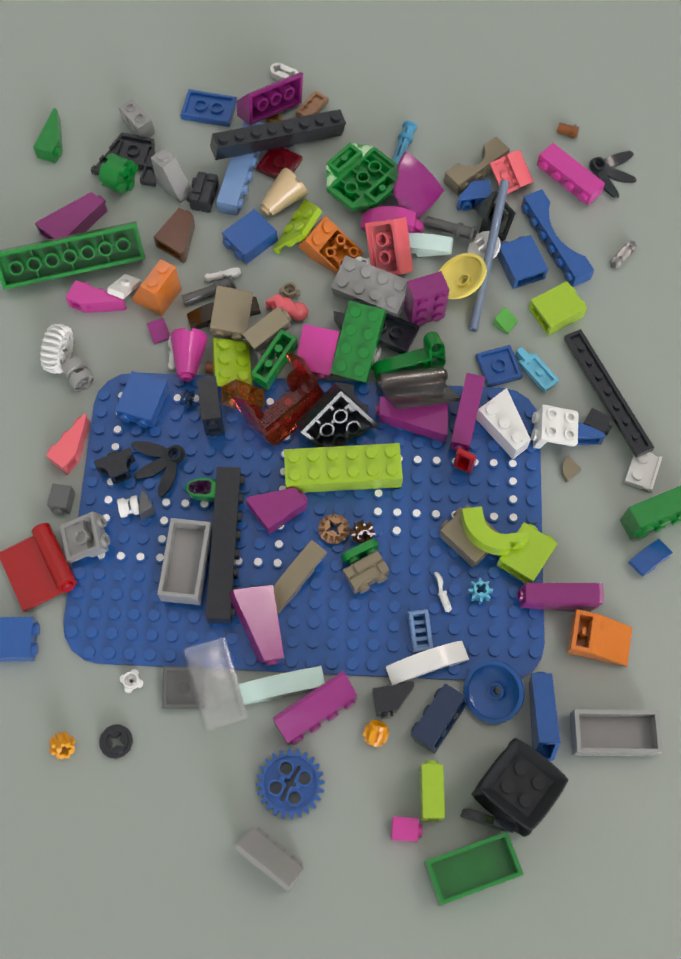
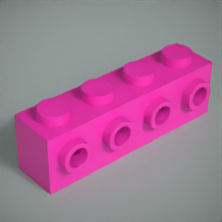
(570, 174)

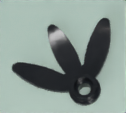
(603, 169)
(166, 461)

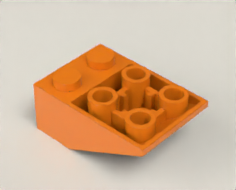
(328, 245)
(599, 638)

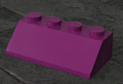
(271, 99)
(315, 708)

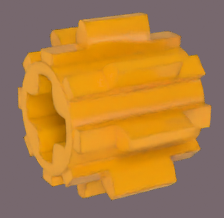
(376, 733)
(62, 745)

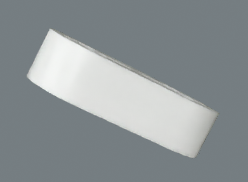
(280, 71)

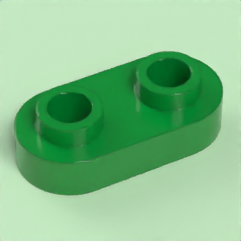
(362, 550)

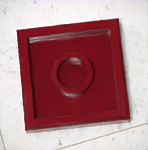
(277, 160)

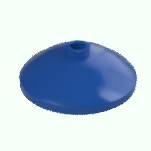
(481, 692)

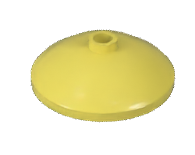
(464, 274)

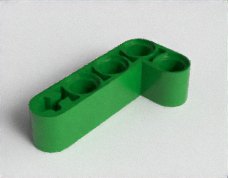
(430, 356)

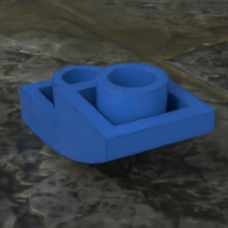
(650, 557)

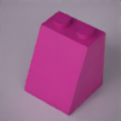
(318, 349)

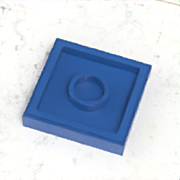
(498, 366)

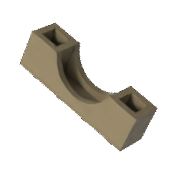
(460, 176)

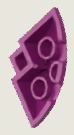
(415, 186)

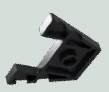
(136, 149)

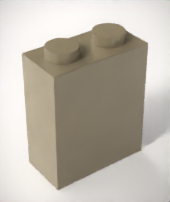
(231, 312)
(267, 328)
(454, 535)

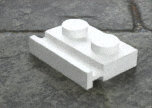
(643, 471)

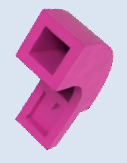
(390, 212)

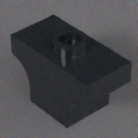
(116, 465)

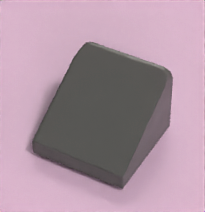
(145, 508)

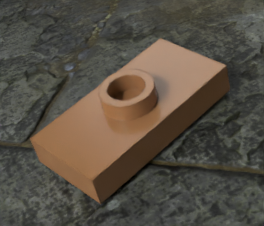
(312, 105)

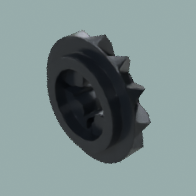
(106, 744)

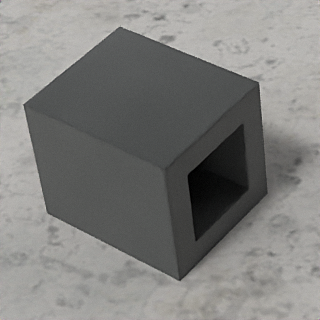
(61, 499)

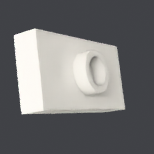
(124, 286)

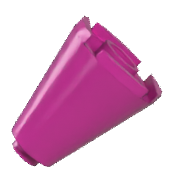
(187, 351)

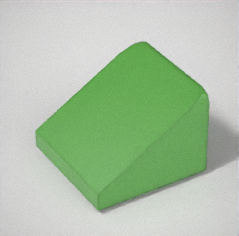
(505, 320)

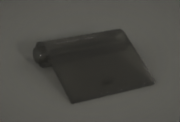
(416, 387)

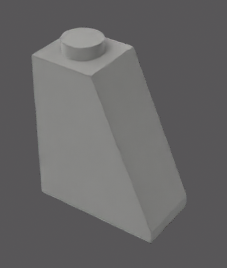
(170, 175)

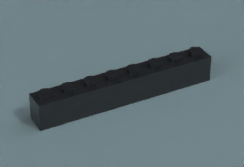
(277, 134)
(224, 544)

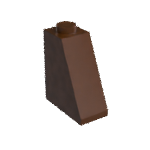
(176, 235)

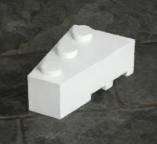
(504, 424)

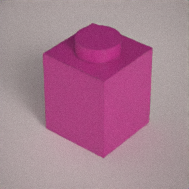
(406, 829)

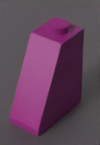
(277, 507)

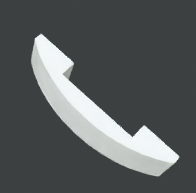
(426, 662)

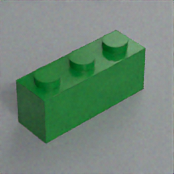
(274, 359)

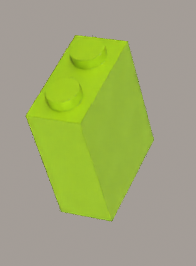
(557, 308)
(528, 561)
(431, 791)

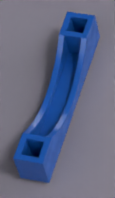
(573, 265)

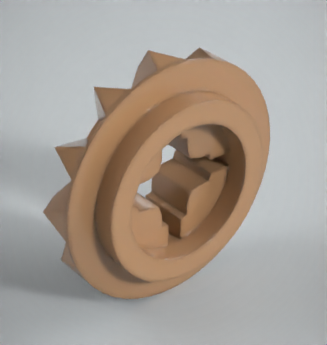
(331, 536)

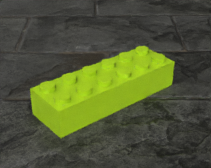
(343, 468)

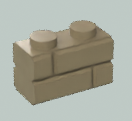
(366, 572)

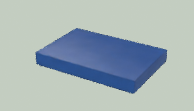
(209, 108)

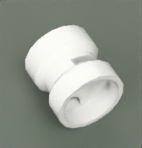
(124, 506)

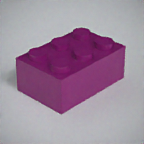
(426, 299)

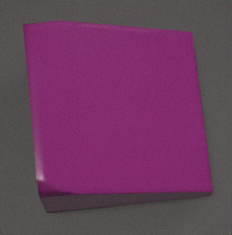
(158, 330)

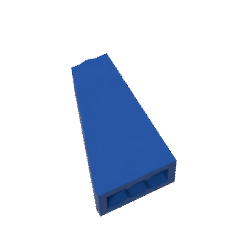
(543, 715)

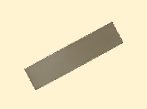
(296, 574)

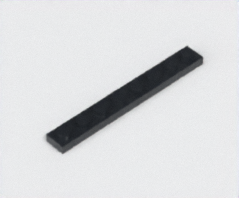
(609, 393)

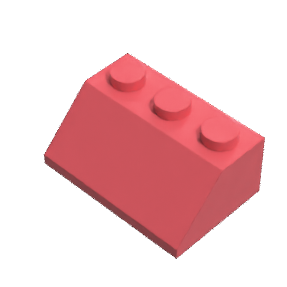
(389, 245)

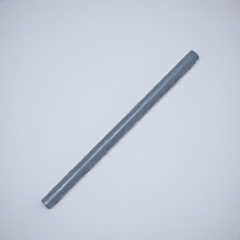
(489, 253)

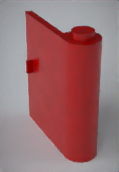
(37, 568)

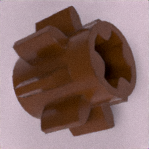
(362, 532)

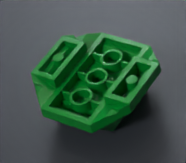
(360, 177)

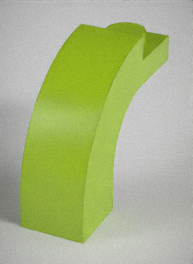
(485, 538)

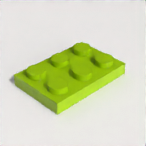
(231, 361)

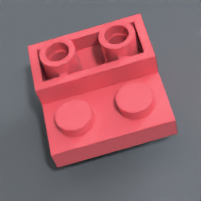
(512, 168)

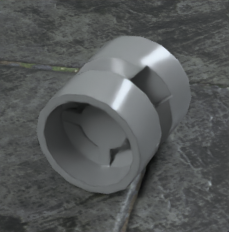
(78, 374)

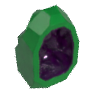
(201, 489)

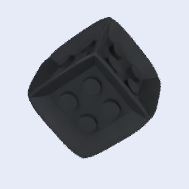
(520, 787)

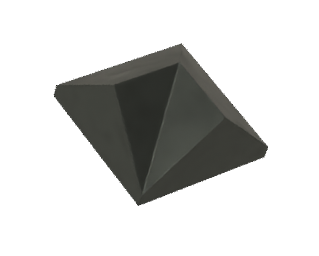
(486, 211)

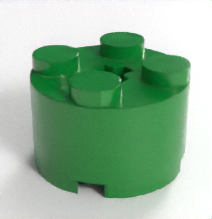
(118, 173)

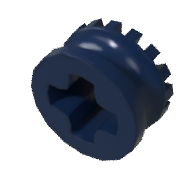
(187, 397)

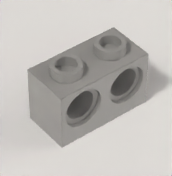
(136, 119)

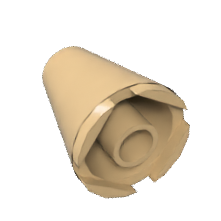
(283, 193)

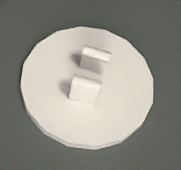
(479, 245)

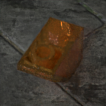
(243, 391)

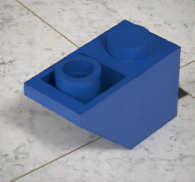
(474, 195)

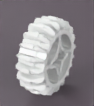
(56, 348)

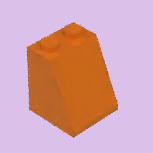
(159, 288)

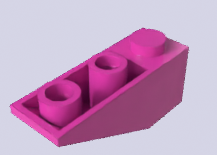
(90, 299)

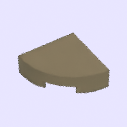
(569, 469)

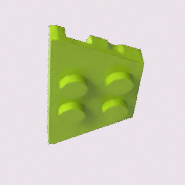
(299, 226)

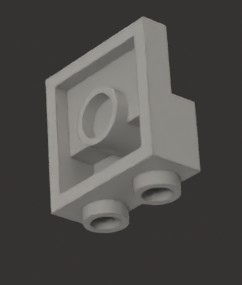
(85, 537)

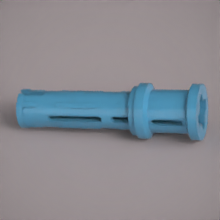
(405, 138)

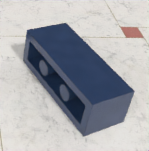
(439, 718)

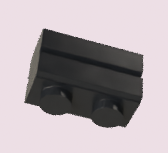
(203, 192)

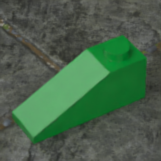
(49, 142)

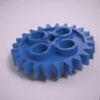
(273, 775)

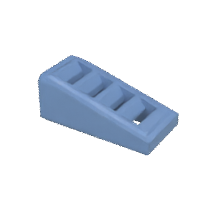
(426, 621)

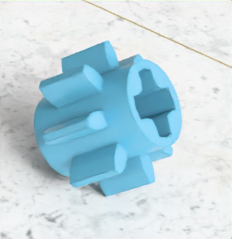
(482, 595)

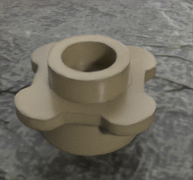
(290, 286)

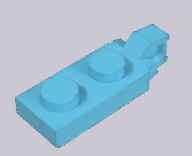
(536, 369)

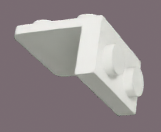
(554, 426)

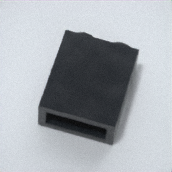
(210, 406)

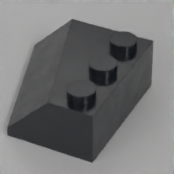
(335, 419)

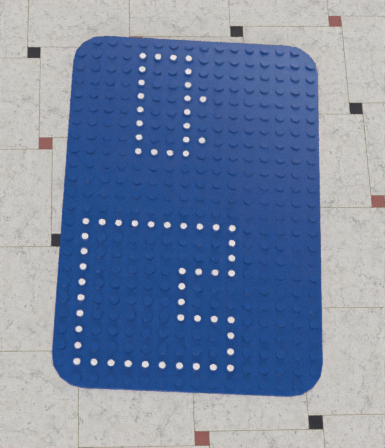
(122, 621)

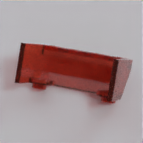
(281, 417)

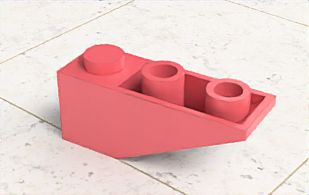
(69, 448)

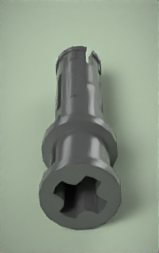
(458, 230)
(208, 291)

